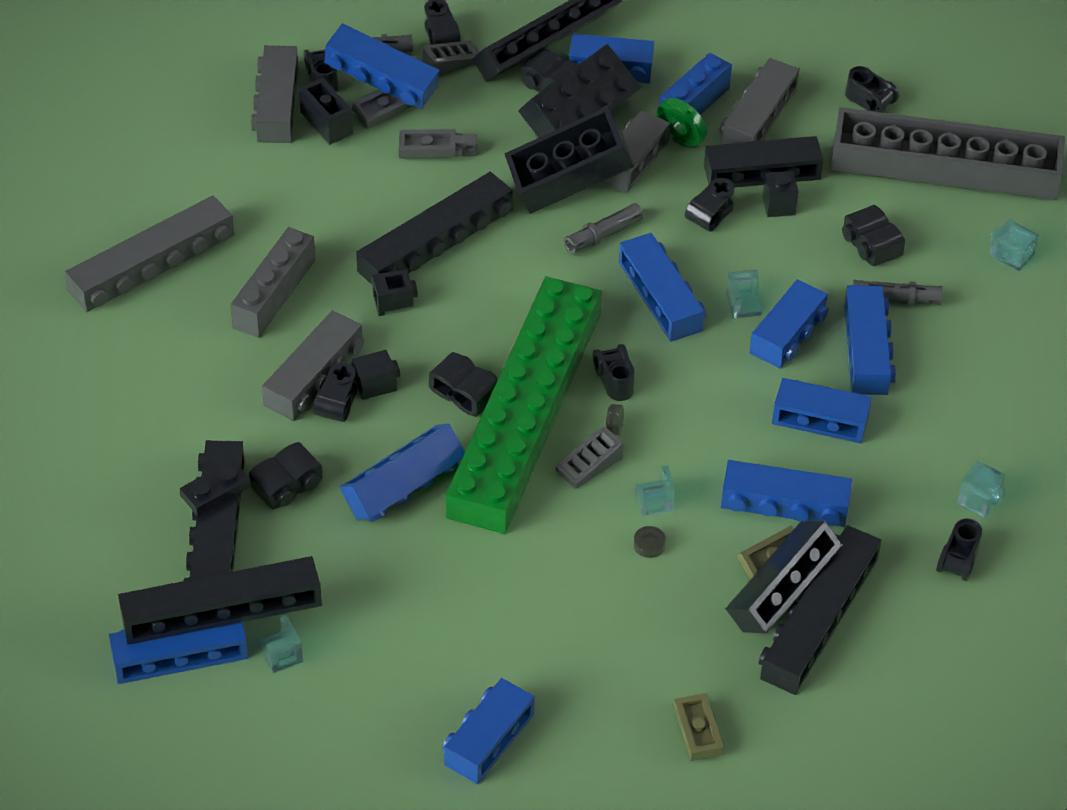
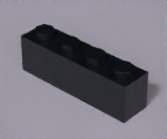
(749, 161)
(783, 576)

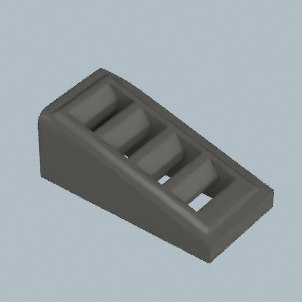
(445, 56)
(604, 444)

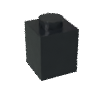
(780, 194)
(375, 374)

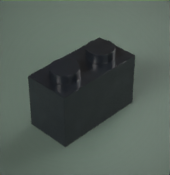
(326, 110)

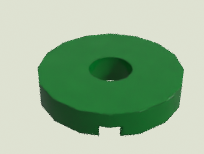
(685, 122)

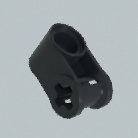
(440, 23)
(317, 68)
(868, 89)
(711, 204)
(615, 372)
(337, 393)
(961, 549)

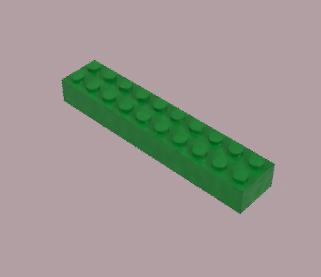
(523, 405)

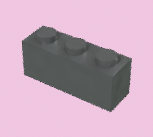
(645, 140)

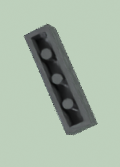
(276, 94)
(761, 103)
(273, 282)
(305, 370)

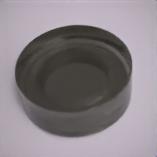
(615, 419)
(649, 541)

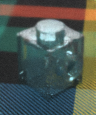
(1013, 244)
(981, 489)

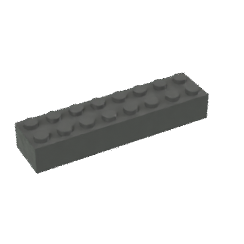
(948, 153)

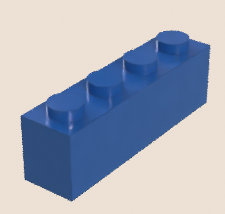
(381, 66)
(661, 287)
(868, 340)
(403, 472)
(786, 493)
(177, 652)

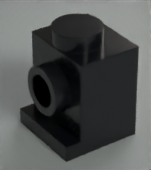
(393, 291)

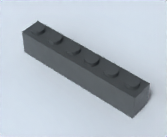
(149, 253)

